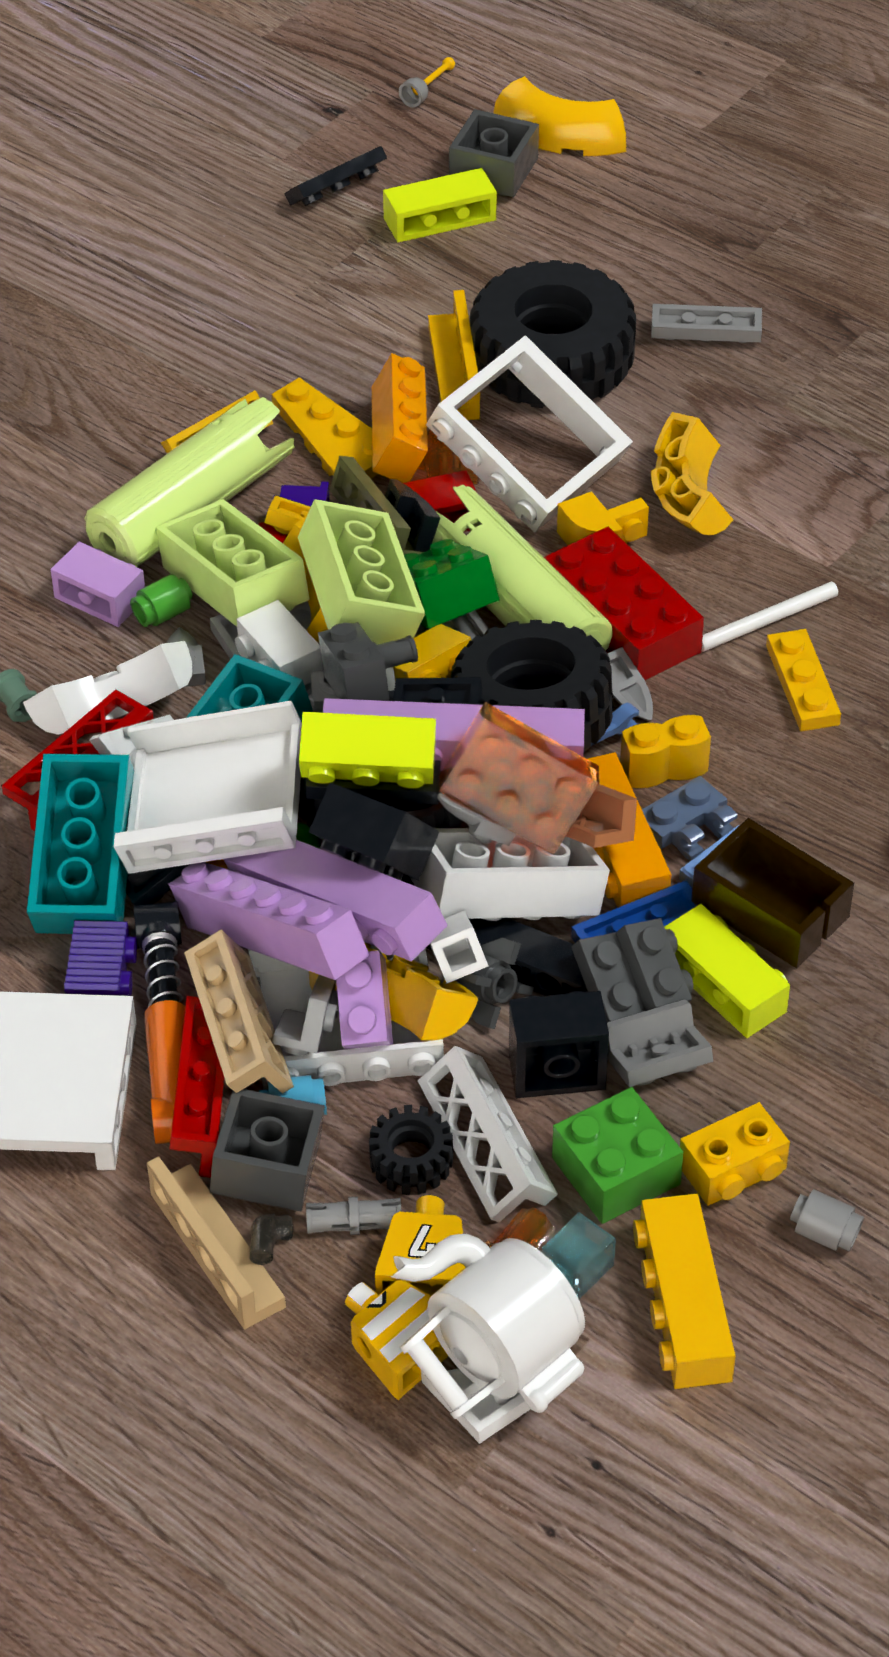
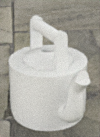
(498, 1320)

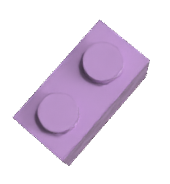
(97, 583)
(365, 1004)

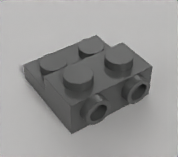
(633, 968)

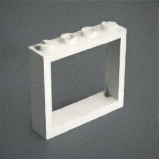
(563, 399)

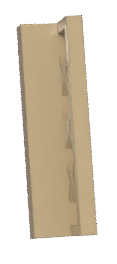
(236, 1014)
(214, 1243)

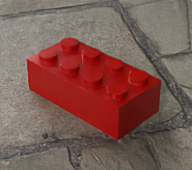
(644, 610)

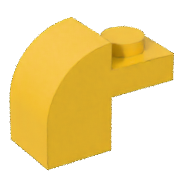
(587, 515)

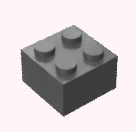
(500, 146)
(267, 1149)

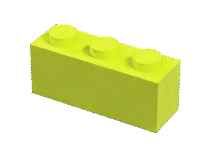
(439, 205)
(367, 749)
(729, 971)

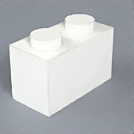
(278, 641)

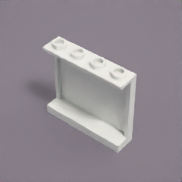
(213, 788)
(289, 988)
(65, 1072)

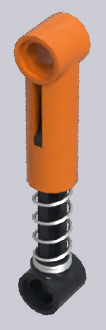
(158, 937)

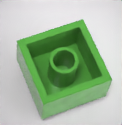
(617, 1155)

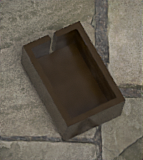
(772, 892)

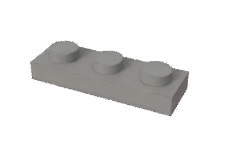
(706, 323)

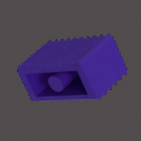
(100, 958)

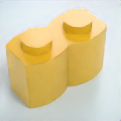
(665, 751)

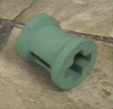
(14, 693)

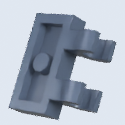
(683, 811)

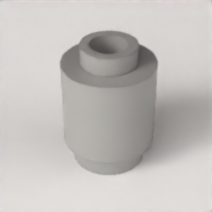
(826, 1220)

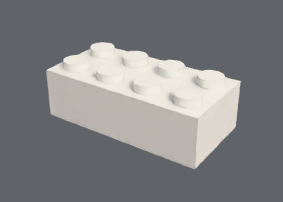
(514, 879)

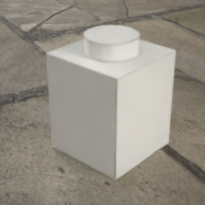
(458, 948)

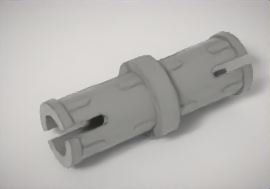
(351, 1215)

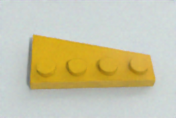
(324, 426)

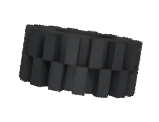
(411, 1128)

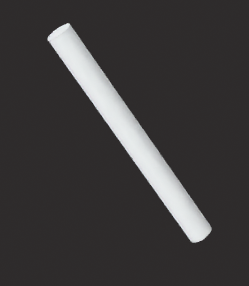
(769, 615)

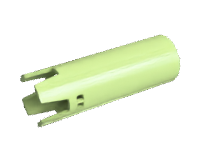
(196, 473)
(524, 579)

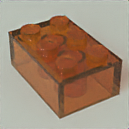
(519, 778)

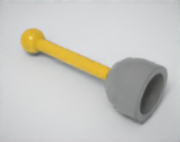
(415, 90)

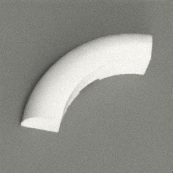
(141, 678)

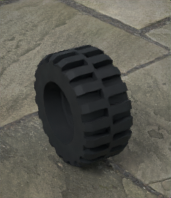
(542, 668)

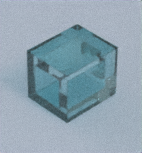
(581, 1252)

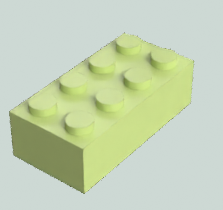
(231, 561)
(360, 571)

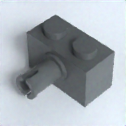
(357, 665)

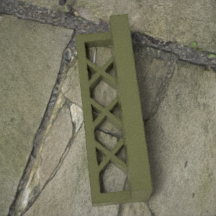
(355, 488)

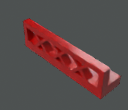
(67, 743)
(197, 1090)

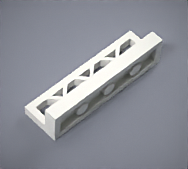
(499, 1127)

